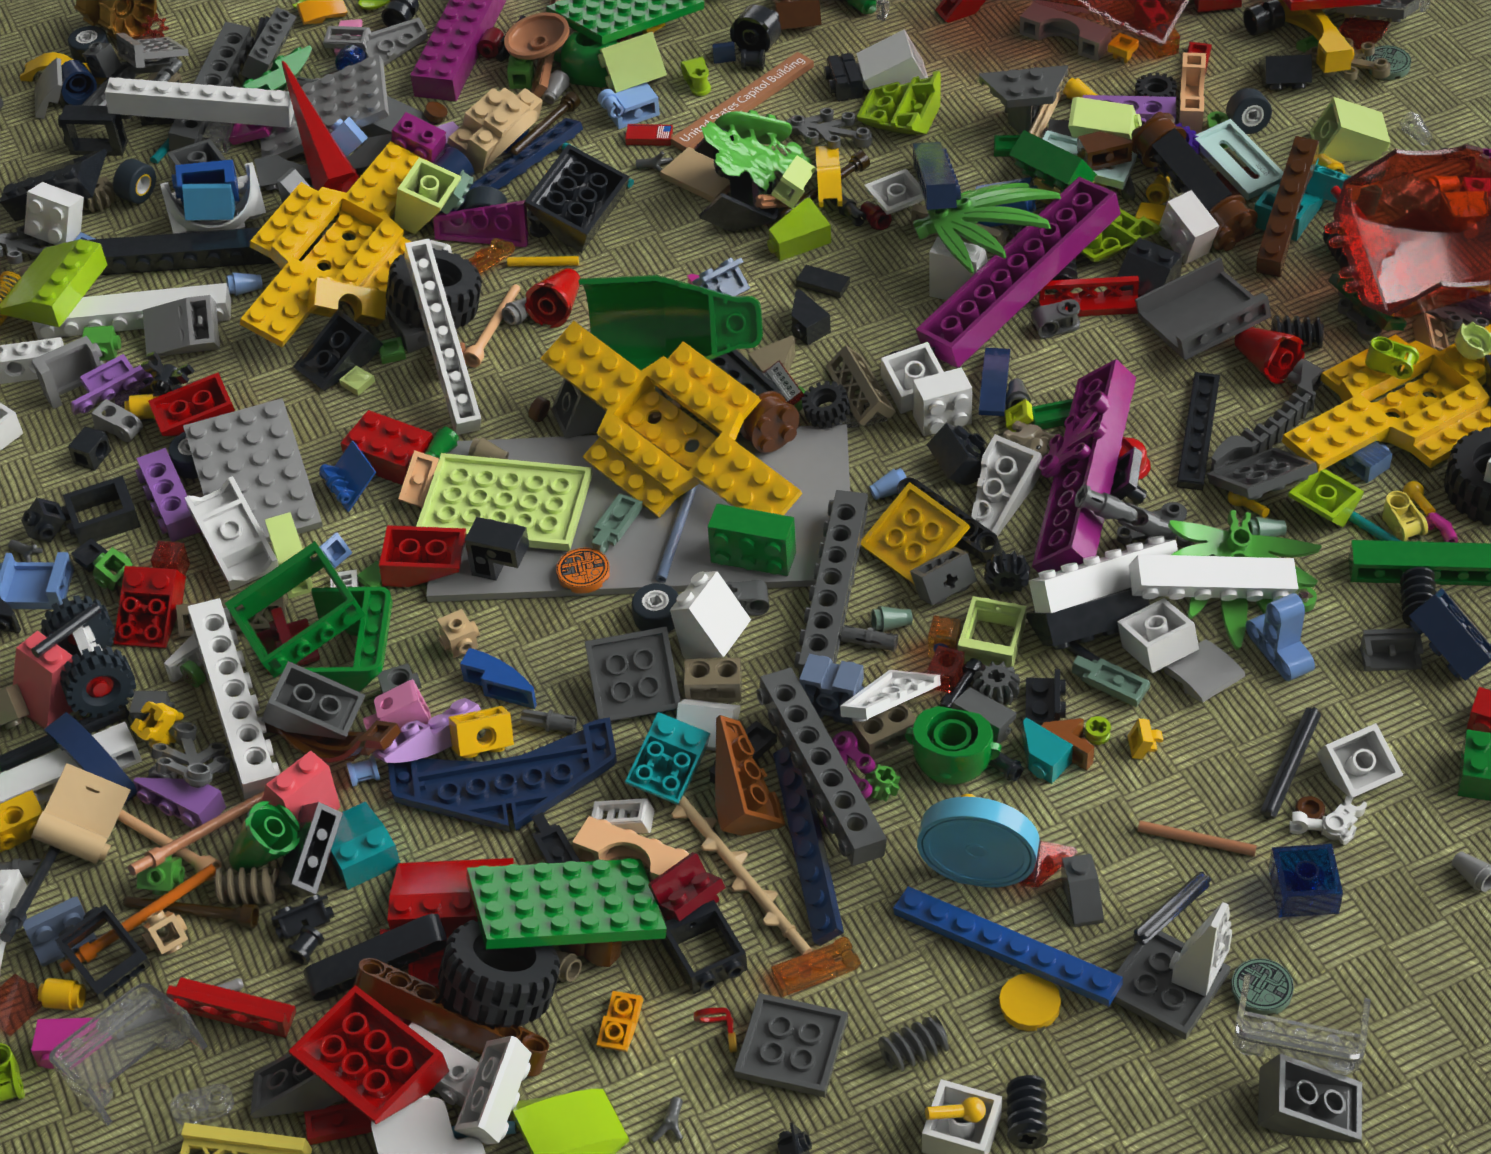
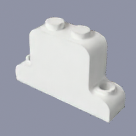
(422, 1129)

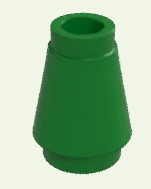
(442, 442)

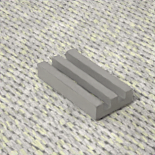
(344, 37)

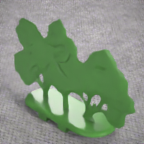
(748, 153)

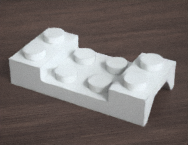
(232, 534)

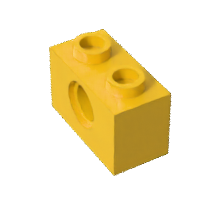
(466, 727)
(18, 819)

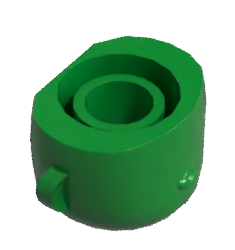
(581, 61)
(952, 744)

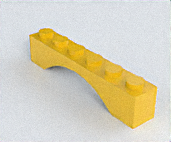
(1333, 50)

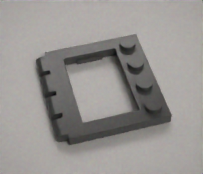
(164, 66)

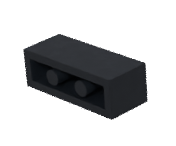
(307, 861)

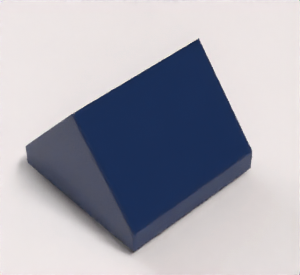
(723, 52)

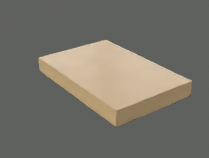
(696, 174)

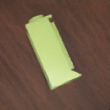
(793, 181)

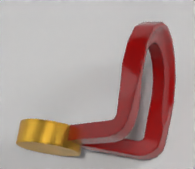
(699, 1017)

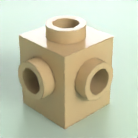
(457, 633)
(172, 939)

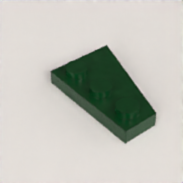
(1382, 320)

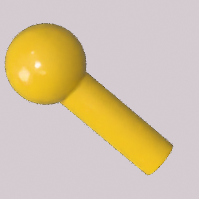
(1416, 493)
(1252, 505)
(971, 1110)

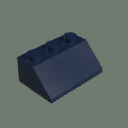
(1451, 635)

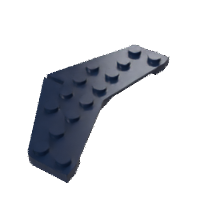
(519, 783)

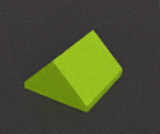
(1328, 496)

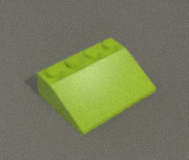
(55, 282)

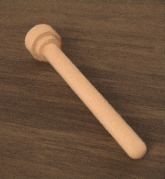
(475, 354)
(189, 856)

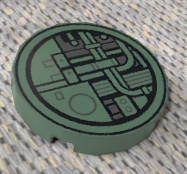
(1397, 57)
(1269, 986)

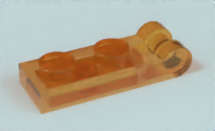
(492, 255)
(815, 967)

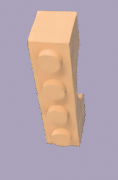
(1192, 90)
(608, 842)

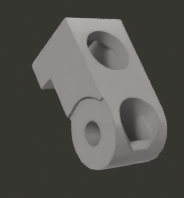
(116, 421)

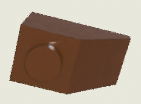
(1104, 149)

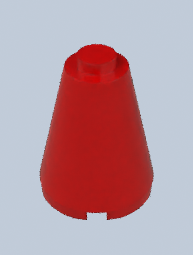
(553, 298)
(1270, 351)

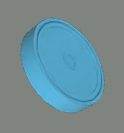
(978, 842)

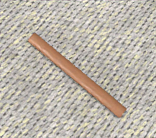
(1197, 838)

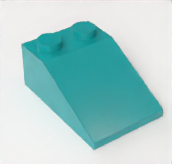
(362, 847)

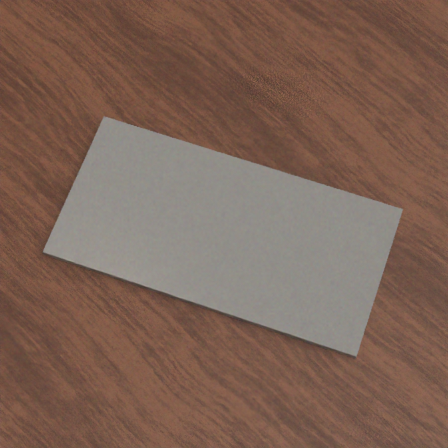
(812, 462)

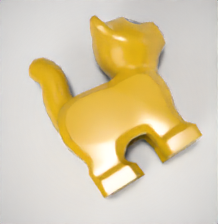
(157, 723)

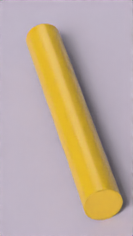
(543, 261)

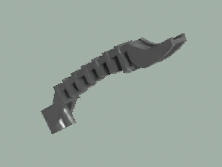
(1236, 448)

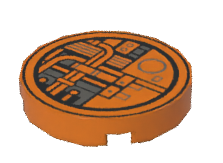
(583, 570)

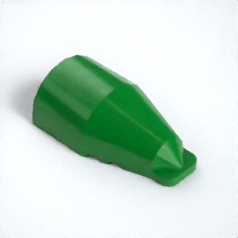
(654, 314)

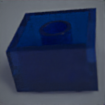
(1305, 880)

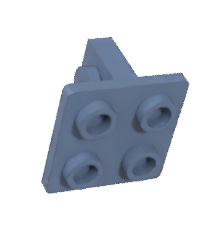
(724, 279)
(45, 927)

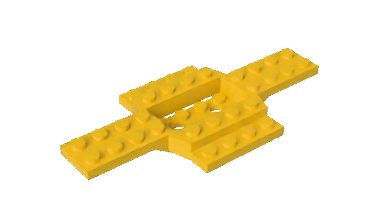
(299, 222)
(1426, 424)
(652, 458)

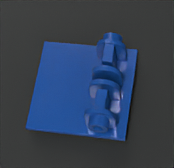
(348, 476)

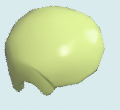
(1473, 341)

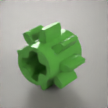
(883, 782)

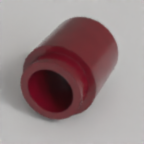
(490, 43)

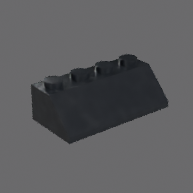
(1085, 619)

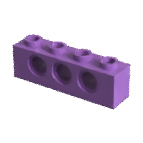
(1143, 105)
(167, 494)

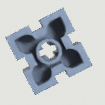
(831, 685)

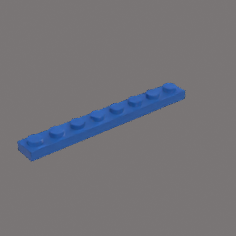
(1009, 946)

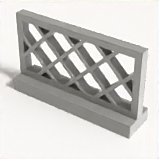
(137, 50)

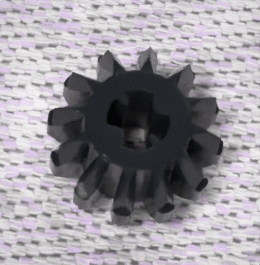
(1007, 572)

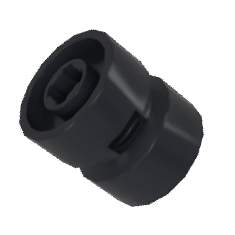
(399, 11)
(1263, 17)

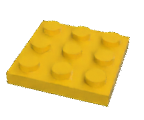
(913, 532)

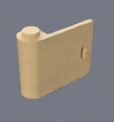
(81, 814)

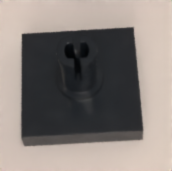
(1126, 477)

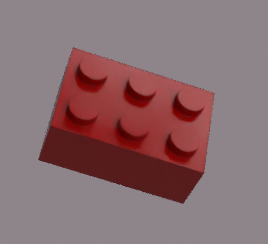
(387, 444)

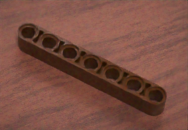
(429, 1009)

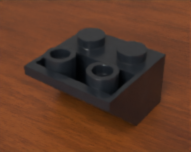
(958, 453)

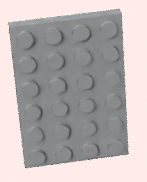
(351, 92)
(263, 458)

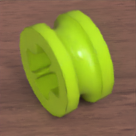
(1096, 737)

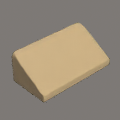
(1430, 331)

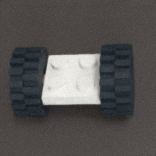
(97, 676)

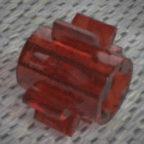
(153, 33)

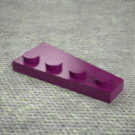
(484, 224)

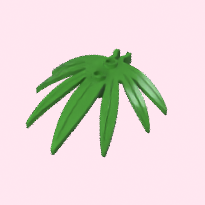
(983, 207)
(1239, 543)

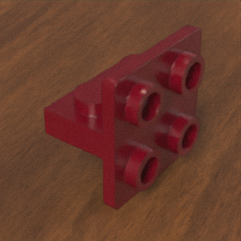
(281, 632)
(685, 888)

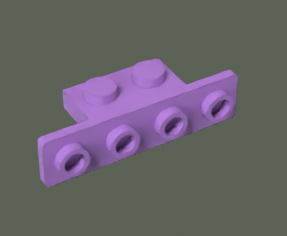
(107, 381)

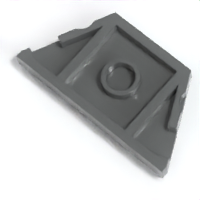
(1025, 86)

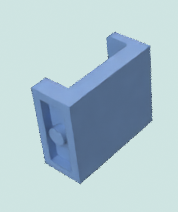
(35, 583)

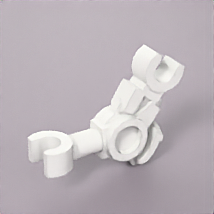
(1332, 826)

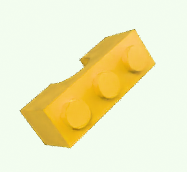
(367, 302)

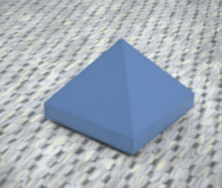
(335, 549)

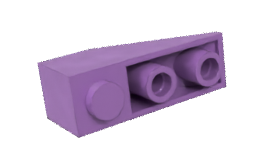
(180, 799)

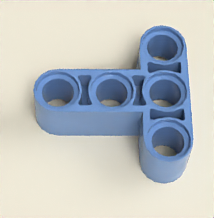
(1279, 636)

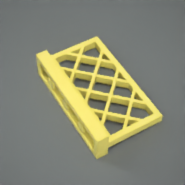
(239, 1141)

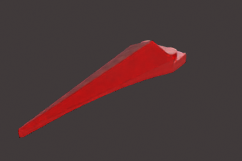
(324, 157)

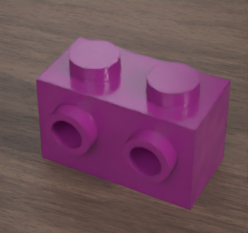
(419, 137)

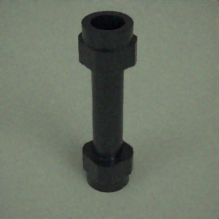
(968, 672)

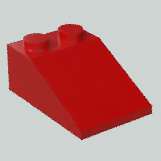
(191, 404)
(420, 554)

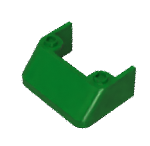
(370, 629)

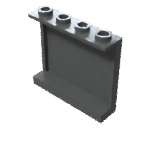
(1201, 309)

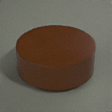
(435, 112)
(539, 409)
(1311, 806)

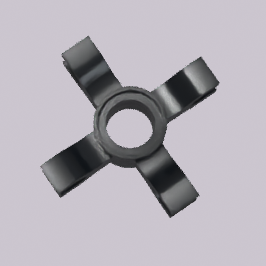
(165, 377)

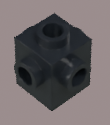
(43, 519)

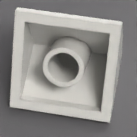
(703, 716)

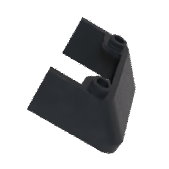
(739, 210)

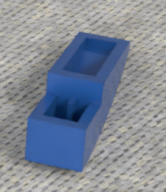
(497, 679)

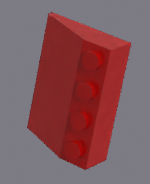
(435, 889)
(370, 1056)

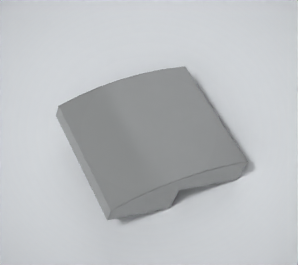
(48, 87)
(1205, 671)

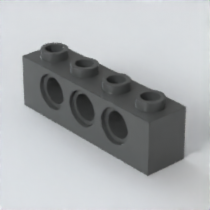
(269, 44)

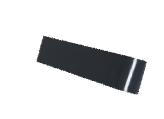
(981, 536)
(394, 947)

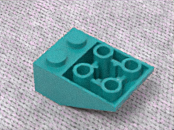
(1309, 207)
(668, 758)

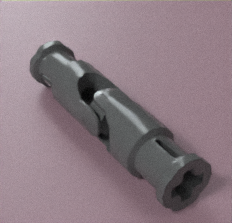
(1112, 507)

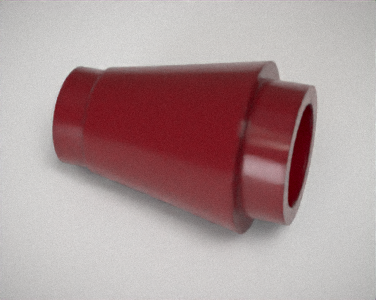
(876, 216)

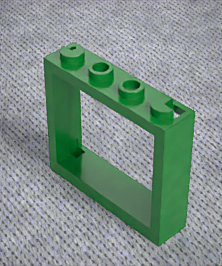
(277, 584)

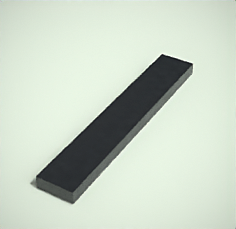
(1198, 431)

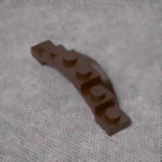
(330, 750)

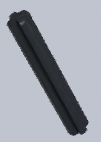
(1171, 908)

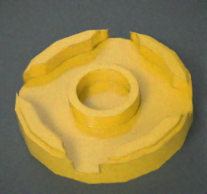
(1029, 1002)

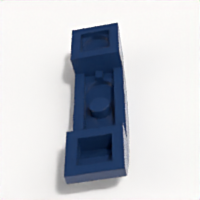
(87, 751)

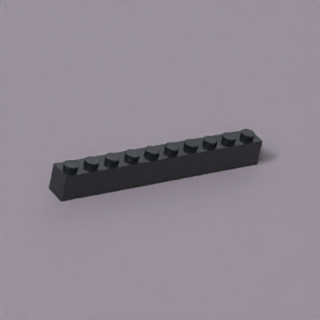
(183, 251)

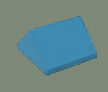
(208, 201)

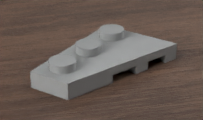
(395, 40)

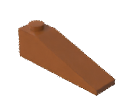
(740, 790)

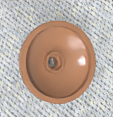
(537, 36)

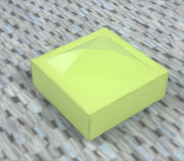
(357, 380)

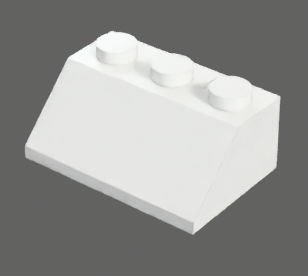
(494, 1090)

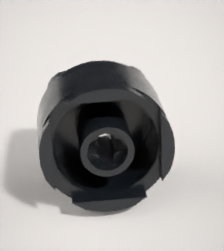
(756, 29)

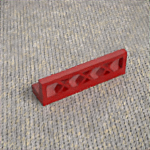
(1094, 303)
(233, 1007)

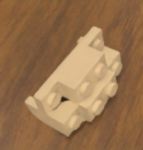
(494, 125)

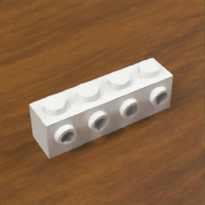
(462, 1068)

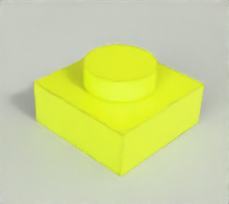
(1020, 412)

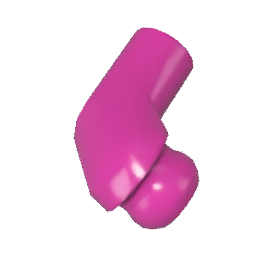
(1443, 525)

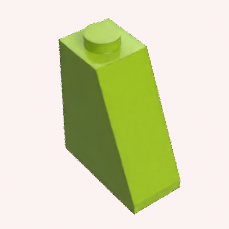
(799, 231)

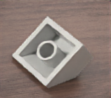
(1359, 761)

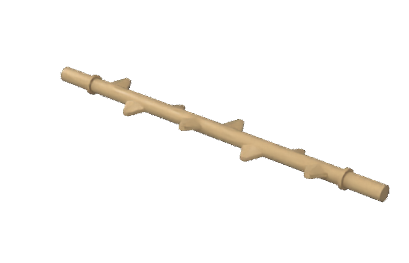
(744, 880)

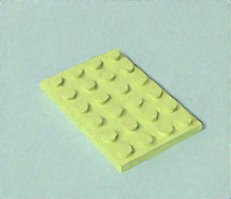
(523, 493)

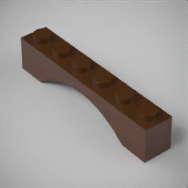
(1282, 219)

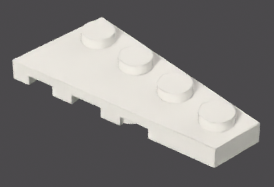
(887, 692)

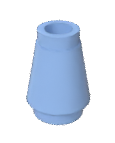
(243, 283)
(887, 484)

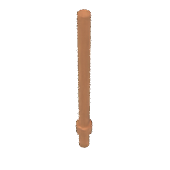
(157, 855)

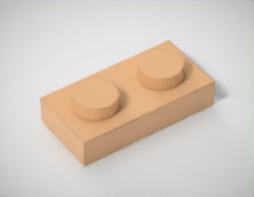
(418, 479)

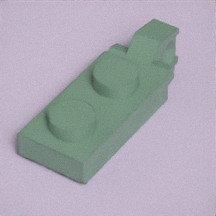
(460, 191)
(615, 522)
(1111, 679)

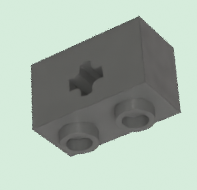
(943, 576)

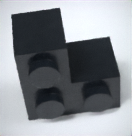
(495, 545)

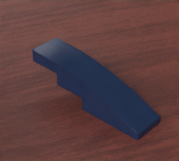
(994, 382)

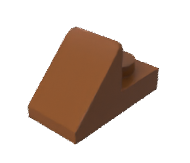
(1072, 731)

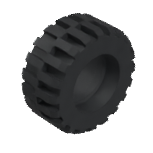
(460, 284)
(1465, 478)
(496, 984)

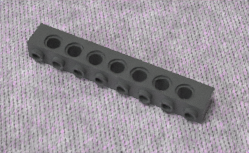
(218, 70)
(837, 567)
(821, 767)

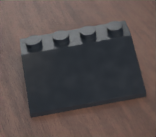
(75, 175)
(576, 196)

